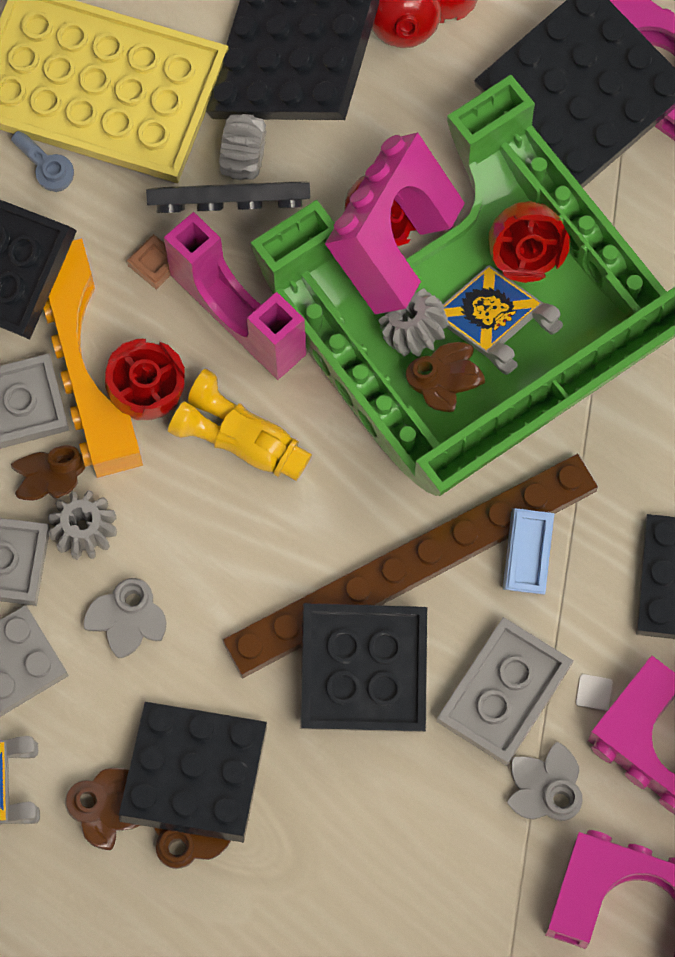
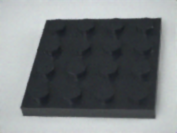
(293, 59)
(590, 82)
(213, 196)

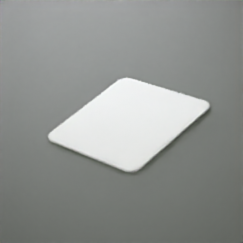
(594, 692)

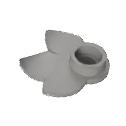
(126, 623)
(542, 781)

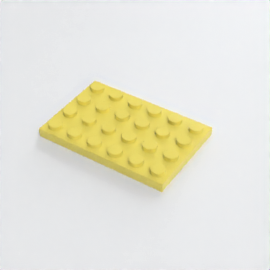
(105, 83)

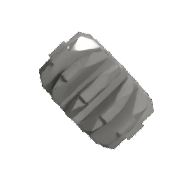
(242, 147)
(416, 325)
(67, 529)

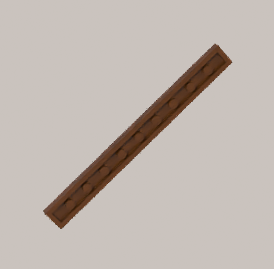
(414, 561)

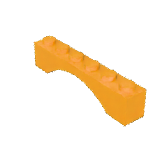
(108, 431)

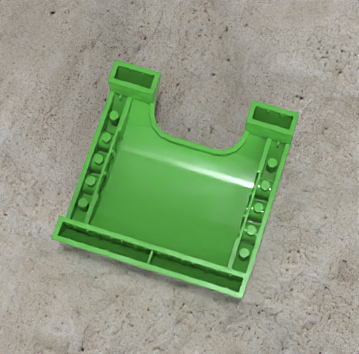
(604, 292)

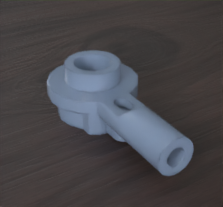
(52, 171)

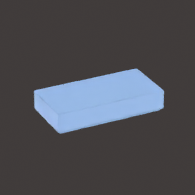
(528, 551)

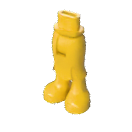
(241, 432)

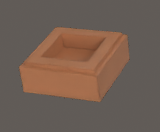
(151, 262)

